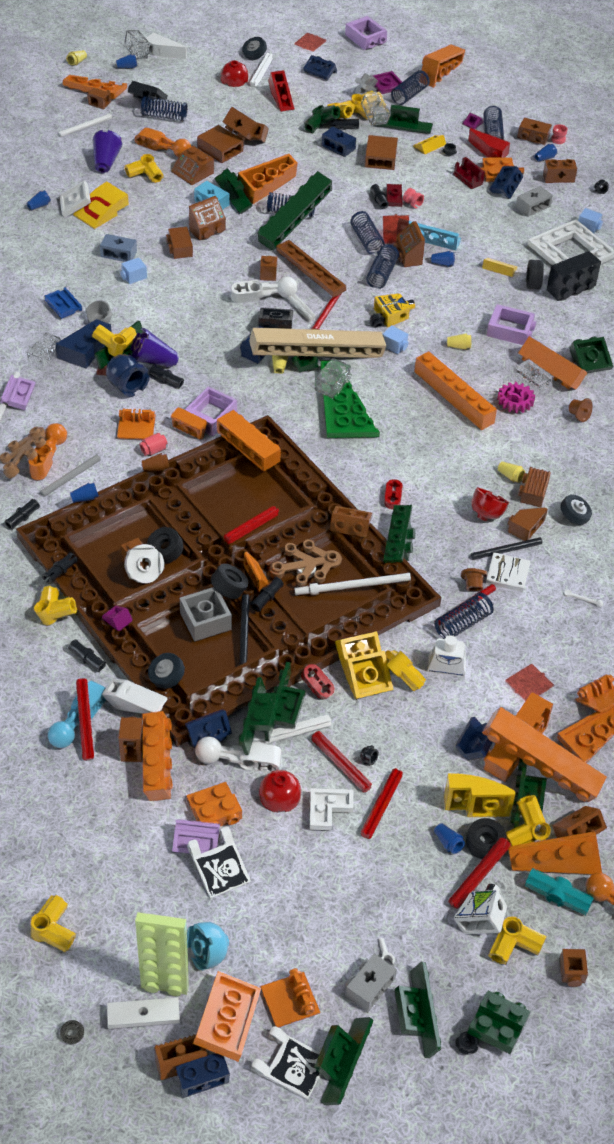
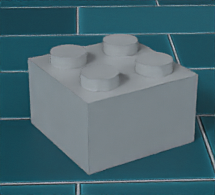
(205, 613)

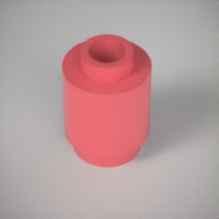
(153, 444)

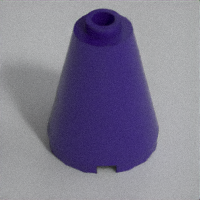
(105, 149)
(152, 350)

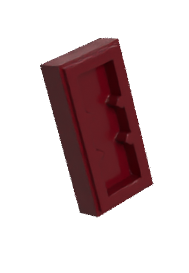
(394, 195)

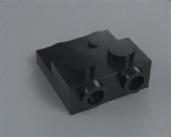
(140, 90)
(275, 318)

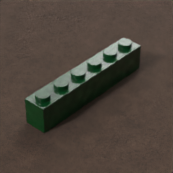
(294, 210)

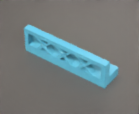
(439, 237)

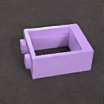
(355, 28)
(507, 333)
(216, 398)

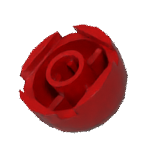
(234, 74)
(488, 505)
(280, 791)

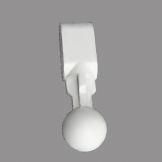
(255, 290)
(261, 756)

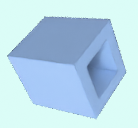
(591, 220)
(134, 270)
(395, 339)

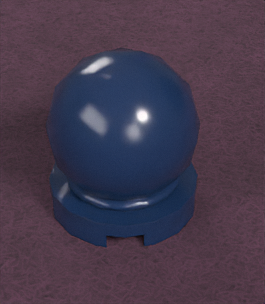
(127, 374)

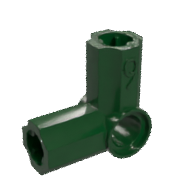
(320, 116)

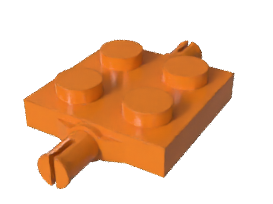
(493, 166)

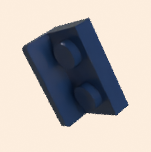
(320, 67)
(507, 181)
(211, 725)
(473, 742)
(202, 1074)

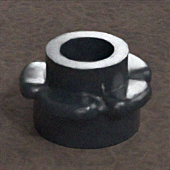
(449, 149)
(605, 186)
(377, 320)
(369, 755)
(464, 1049)

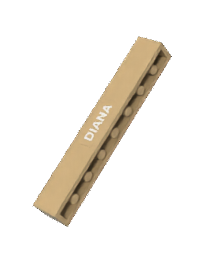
(317, 343)

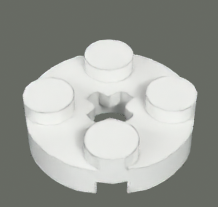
(133, 560)

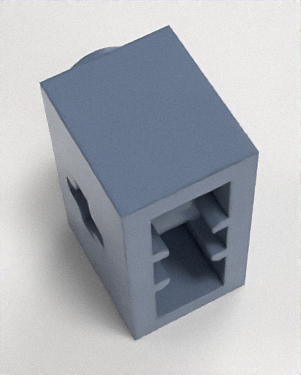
(118, 248)

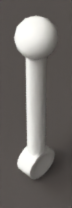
(599, 603)

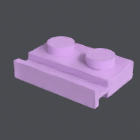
(18, 392)
(187, 830)

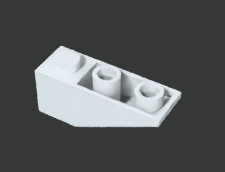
(165, 47)
(132, 697)

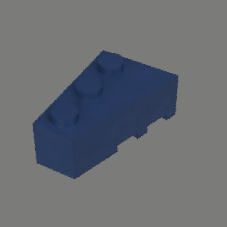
(80, 345)

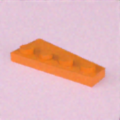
(86, 85)
(589, 734)
(560, 855)

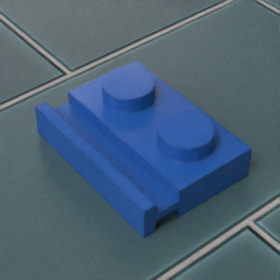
(63, 302)

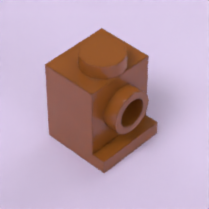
(99, 98)
(575, 960)

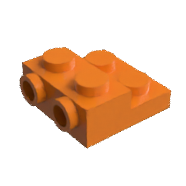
(215, 805)

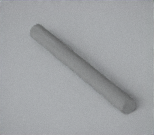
(67, 477)

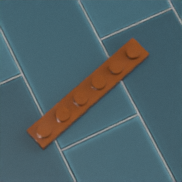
(311, 268)

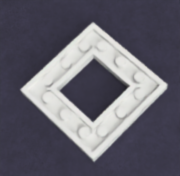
(545, 243)

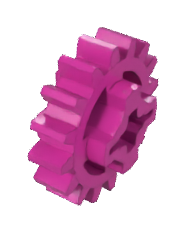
(516, 397)

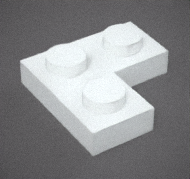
(325, 802)

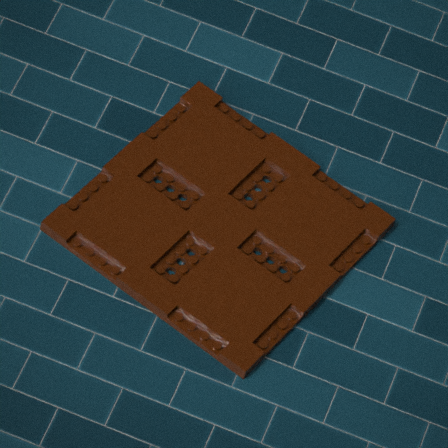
(219, 493)

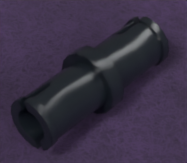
(344, 123)
(379, 196)
(166, 376)
(22, 513)
(59, 568)
(267, 594)
(87, 655)

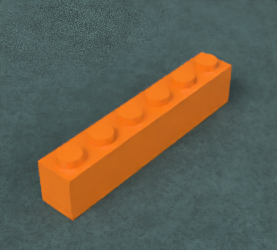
(455, 390)
(544, 755)

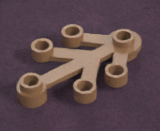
(22, 448)
(307, 562)

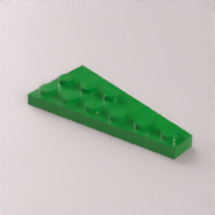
(347, 414)

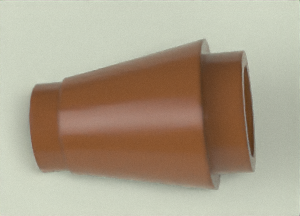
(156, 463)

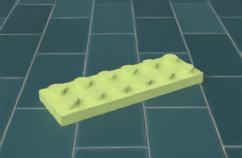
(162, 953)

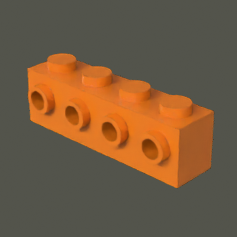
(553, 363)
(248, 440)
(156, 756)

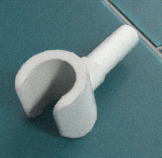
(385, 955)

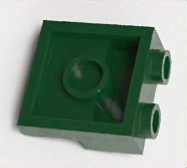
(591, 354)
(499, 1021)

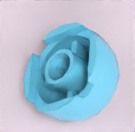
(208, 941)

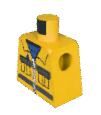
(393, 308)

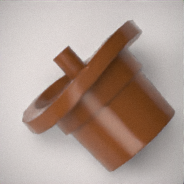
(581, 409)
(473, 578)

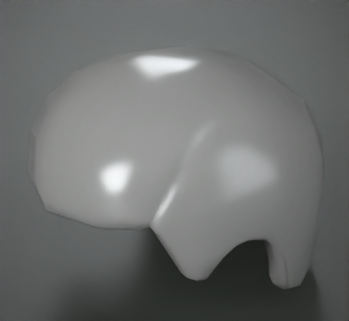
(99, 310)

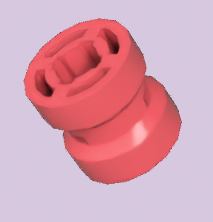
(559, 133)
(410, 196)

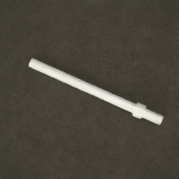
(314, 588)

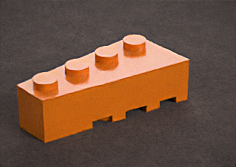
(441, 63)
(267, 177)
(534, 712)

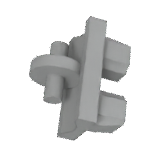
(366, 84)

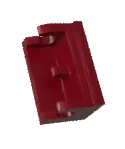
(469, 173)

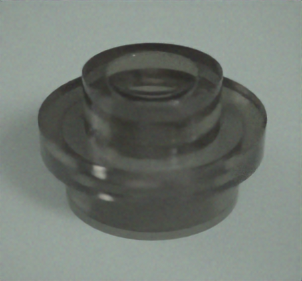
(72, 1025)

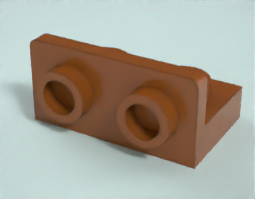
(350, 521)

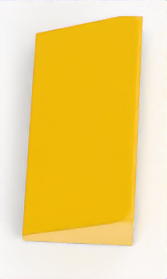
(430, 144)
(499, 267)

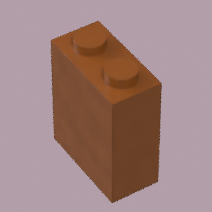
(220, 143)
(381, 152)

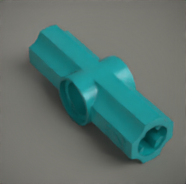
(559, 891)

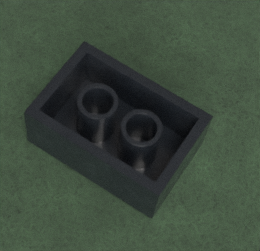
(573, 275)

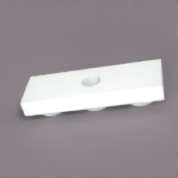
(128, 1013)

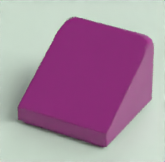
(473, 121)
(117, 617)

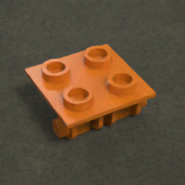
(135, 424)
(598, 694)
(290, 999)

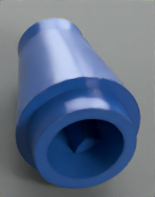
(127, 62)
(546, 152)
(39, 200)
(444, 258)
(84, 493)
(451, 840)

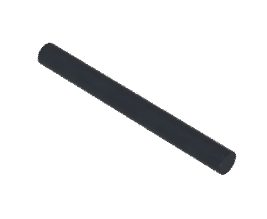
(506, 548)
(244, 629)

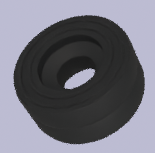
(534, 274)
(163, 535)
(229, 581)
(482, 827)

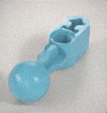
(62, 732)

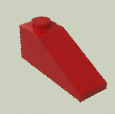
(280, 90)
(488, 144)

